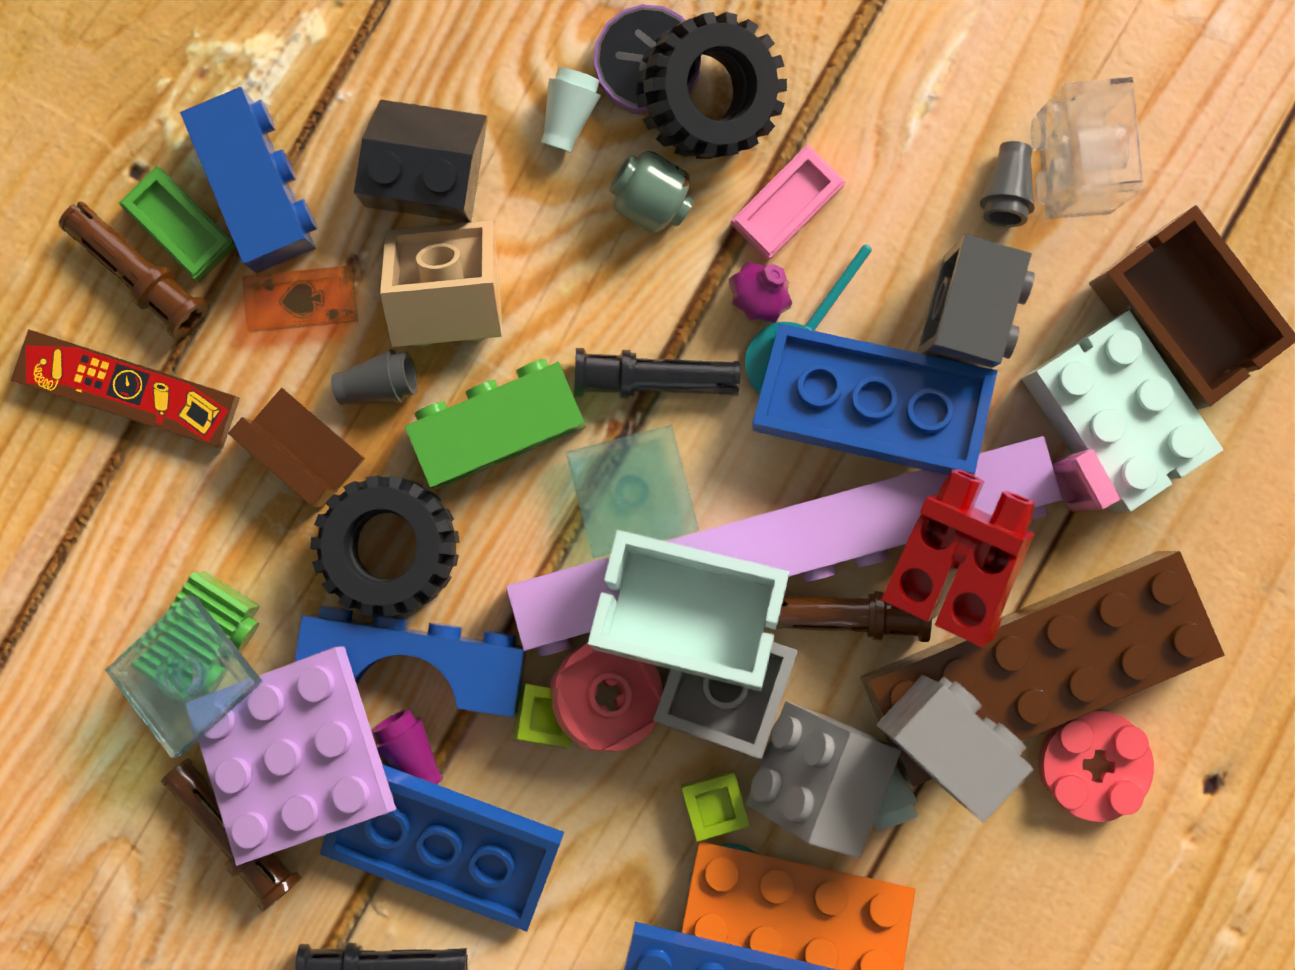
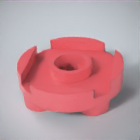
(594, 725)
(1118, 789)

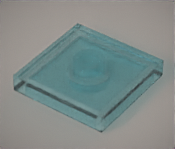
(632, 488)
(183, 676)

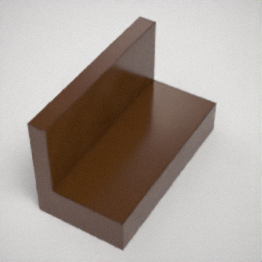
(298, 448)

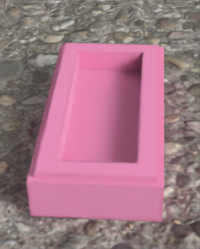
(788, 202)
(1084, 482)

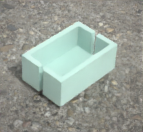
(1123, 408)
(689, 610)

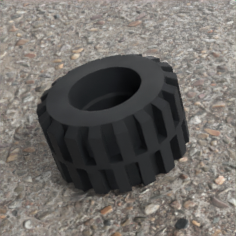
(752, 78)
(339, 538)

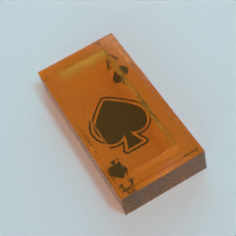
(300, 298)

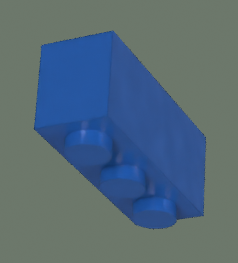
(250, 179)

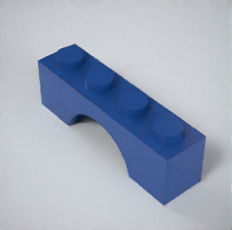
(480, 672)

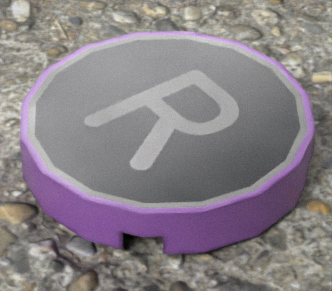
(621, 52)

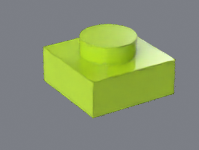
(536, 719)
(715, 805)

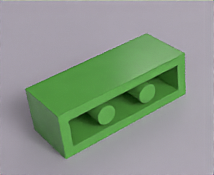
(494, 424)

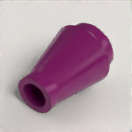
(406, 746)

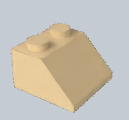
(441, 284)

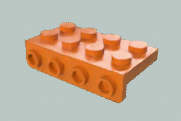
(797, 910)

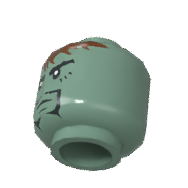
(651, 191)

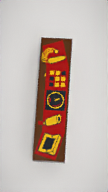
(125, 389)

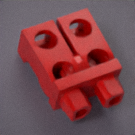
(966, 542)

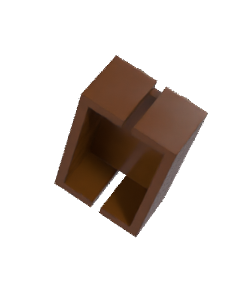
(1196, 307)

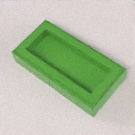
(177, 224)

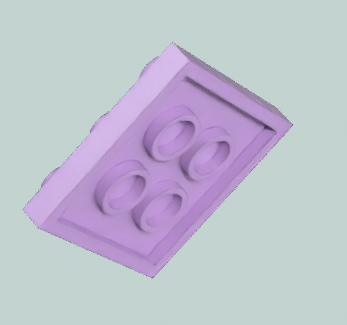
(296, 759)

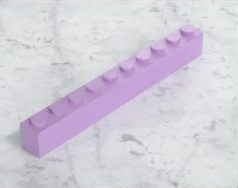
(793, 539)

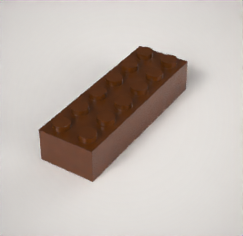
(1067, 651)

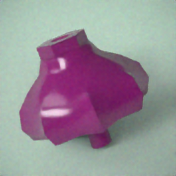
(761, 291)

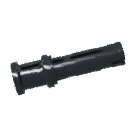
(629, 374)
(356, 958)

